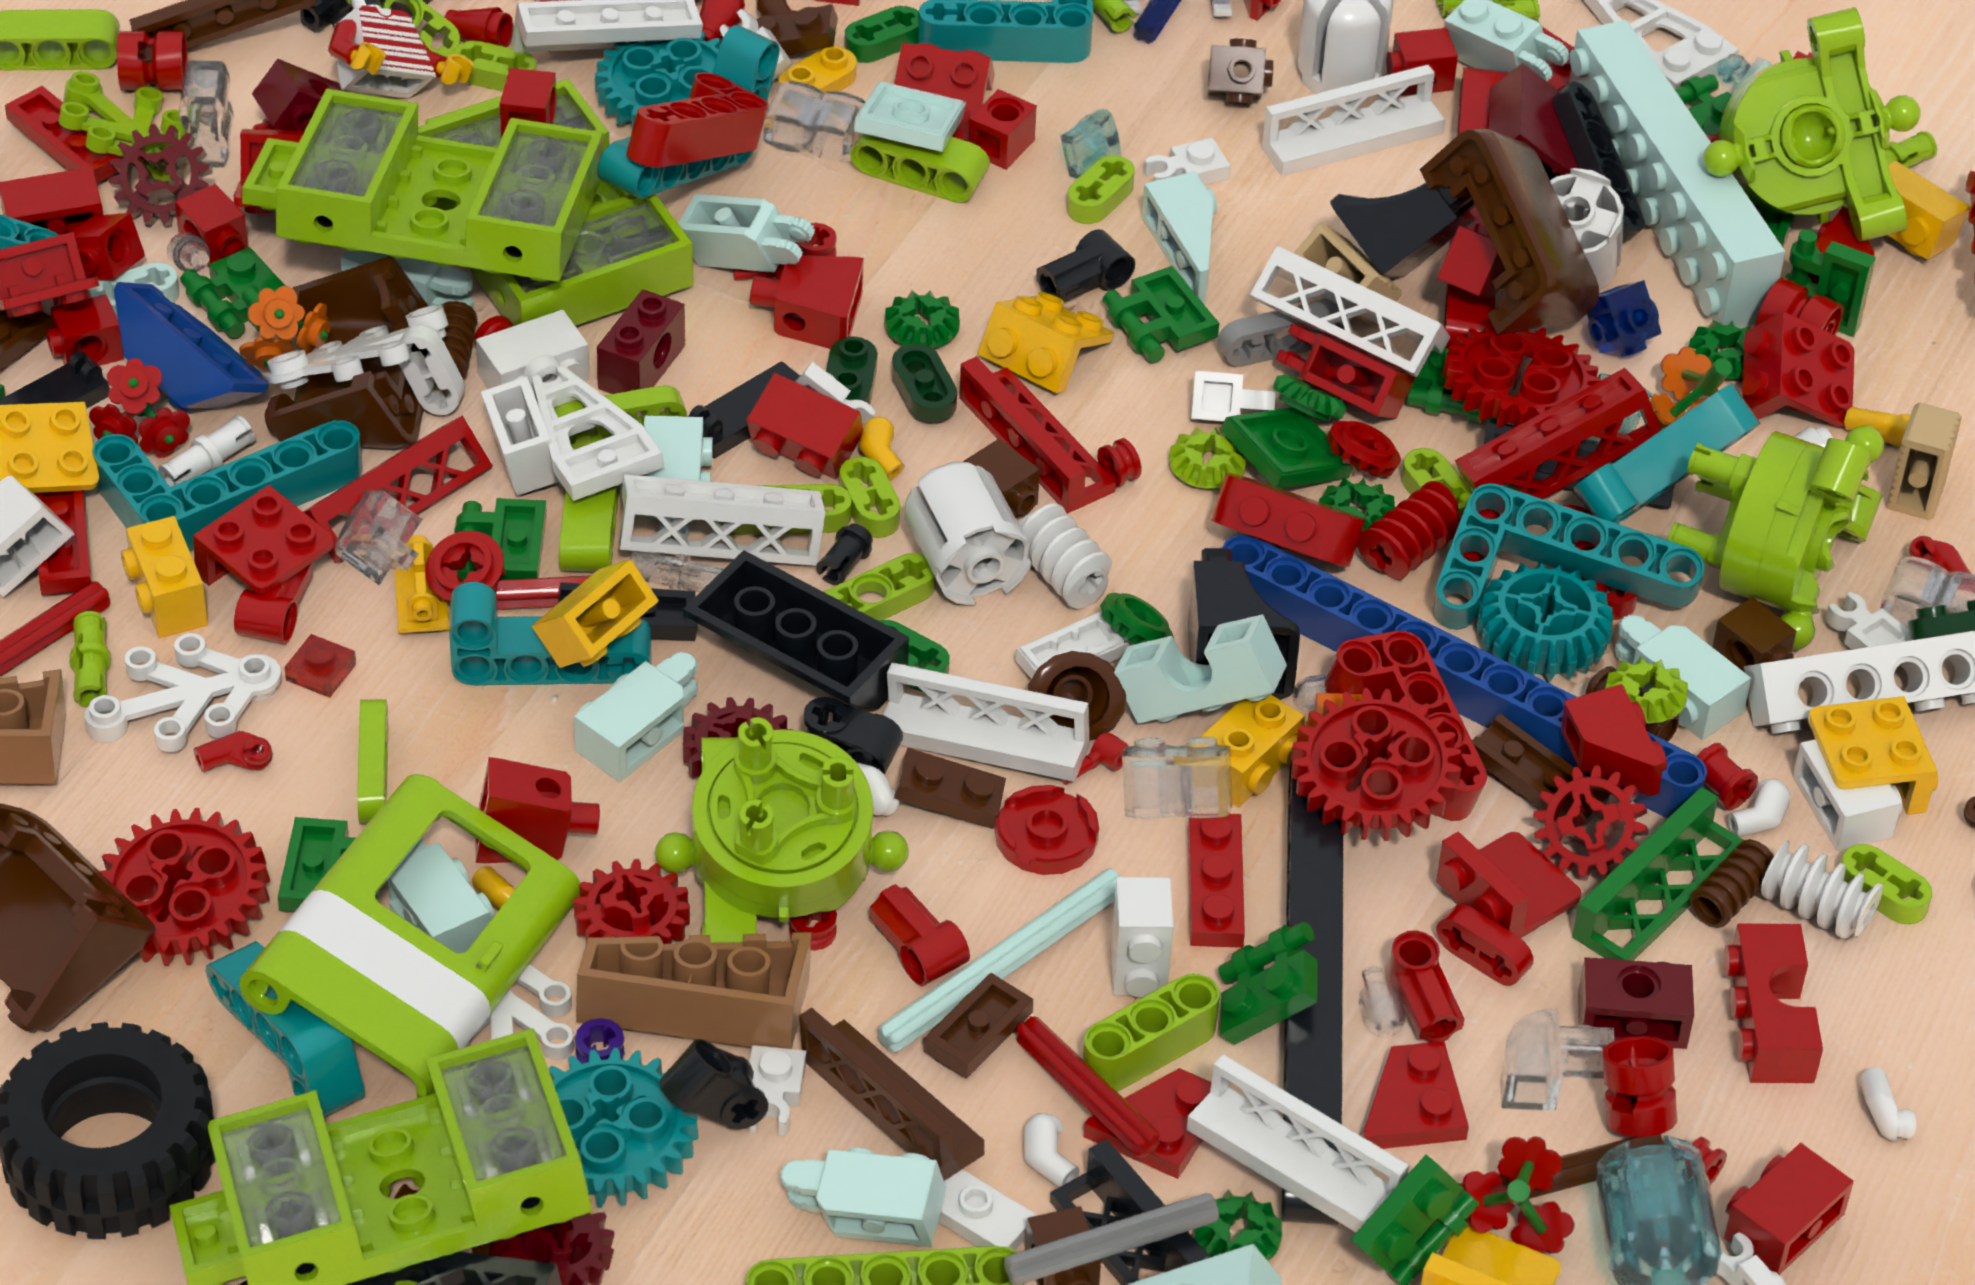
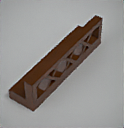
(214, 19)
(888, 1094)

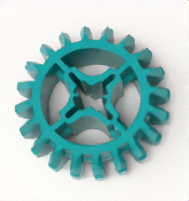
(1575, 624)

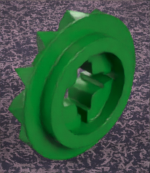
(910, 329)
(1707, 342)
(1308, 398)
(1373, 498)
(1134, 618)
(1261, 1229)

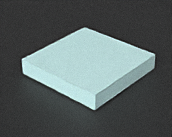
(910, 116)

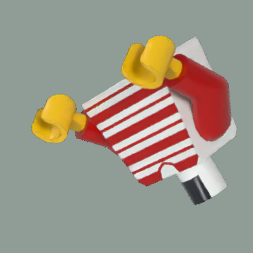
(385, 56)

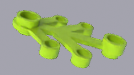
(85, 95)

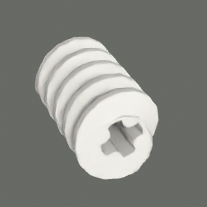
(1066, 556)
(1820, 891)

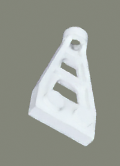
(1693, 56)
(599, 463)

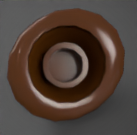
(1084, 679)

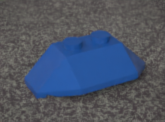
(193, 359)

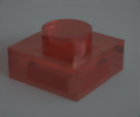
(320, 665)

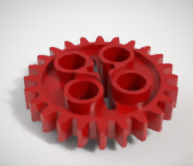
(1489, 365)
(1410, 787)
(188, 882)

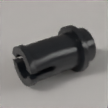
(851, 545)

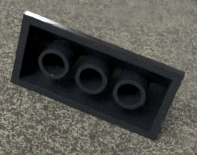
(801, 630)

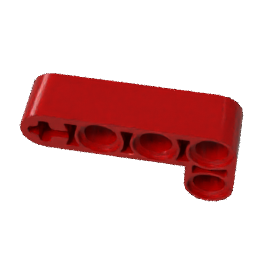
(710, 124)
(1405, 667)

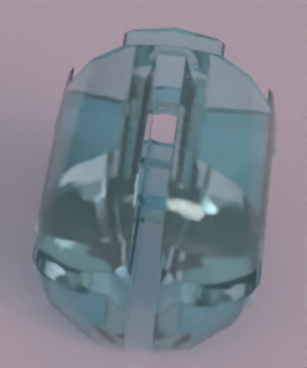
(1657, 1214)

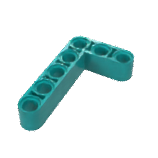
(743, 59)
(296, 467)
(1555, 547)

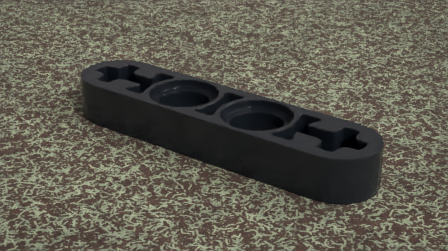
(1595, 149)

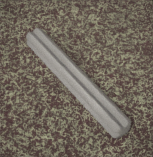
(1111, 1239)

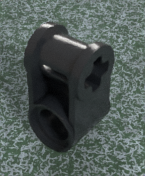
(861, 734)
(715, 1086)

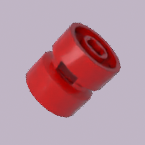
(168, 58)
(1795, 300)
(1640, 1086)

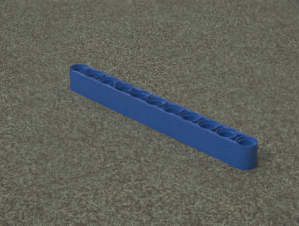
(1476, 680)

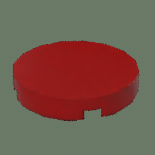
(1046, 830)

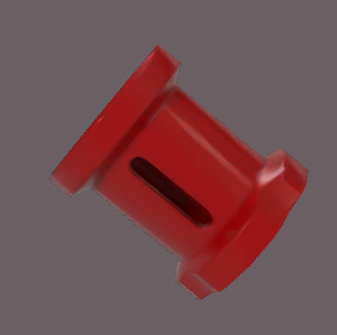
(1726, 777)

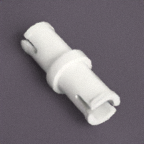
(208, 451)

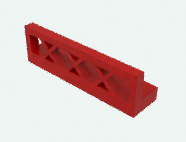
(1031, 430)
(1557, 436)
(400, 466)

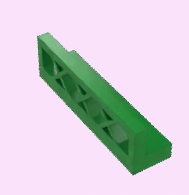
(1644, 868)

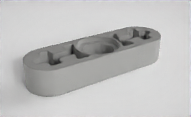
(1254, 337)

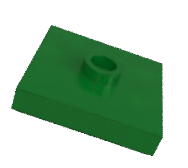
(1285, 447)

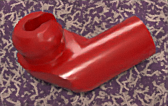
(237, 749)

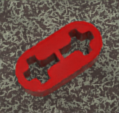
(1485, 944)

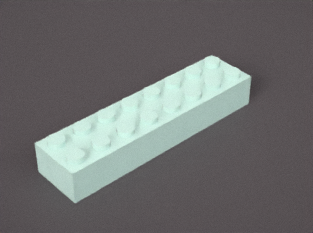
(1698, 217)

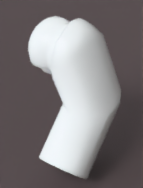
(1767, 810)

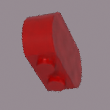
(1287, 519)

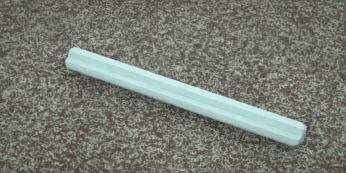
(999, 960)

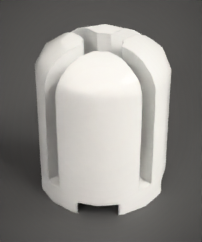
(1343, 42)
(1595, 218)
(967, 532)

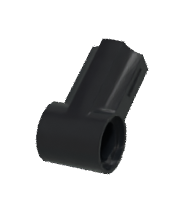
(1094, 262)

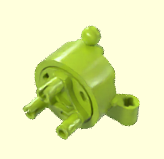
(1817, 133)
(1784, 517)
(777, 829)

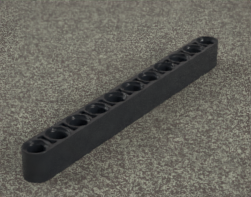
(1315, 1033)

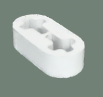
(436, 367)

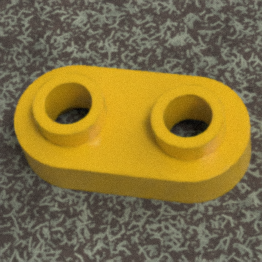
(826, 69)

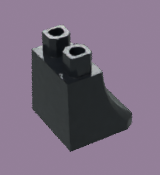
(1403, 227)
(1225, 594)

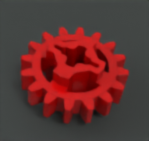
(1566, 827)
(632, 904)

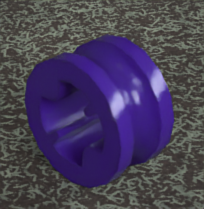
(598, 1031)

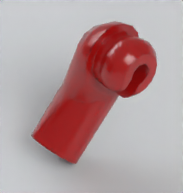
(1939, 553)

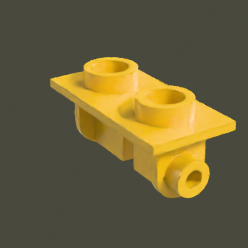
(416, 603)

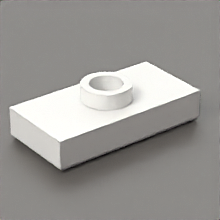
(1087, 635)
(982, 1213)

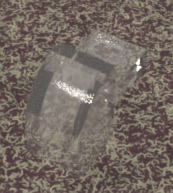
(377, 536)
(1543, 1053)

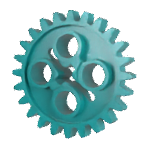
(651, 73)
(623, 1124)

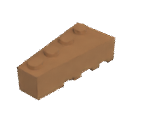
(31, 729)
(697, 987)

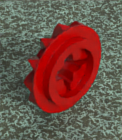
(1364, 447)
(454, 553)

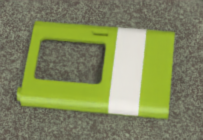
(384, 975)

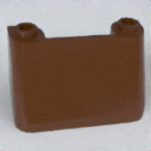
(1544, 263)
(379, 398)
(58, 922)

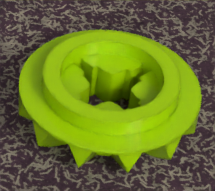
(1187, 459)
(1658, 703)

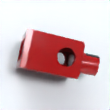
(813, 298)
(533, 805)

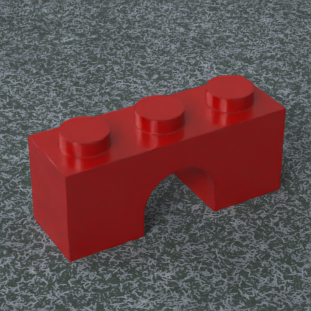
(1774, 1038)

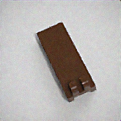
(1526, 764)

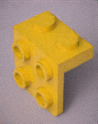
(1040, 338)
(47, 446)
(1876, 746)
(1489, 1261)

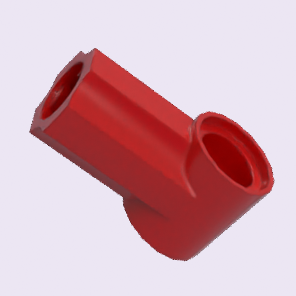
(272, 614)
(923, 943)
(1423, 986)

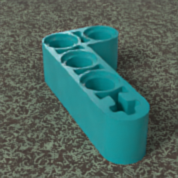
(1010, 29)
(1663, 460)
(510, 652)
(311, 1049)

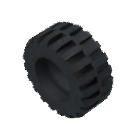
(92, 1076)

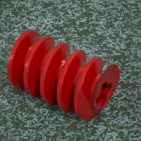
(1411, 531)

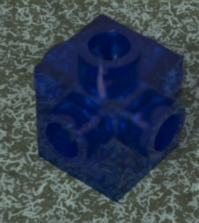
(1624, 319)

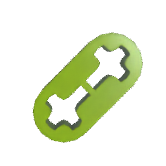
(493, 63)
(1108, 193)
(1424, 461)
(878, 494)
(1897, 879)

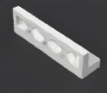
(601, 23)
(1349, 129)
(1352, 301)
(721, 503)
(986, 730)
(1296, 1154)

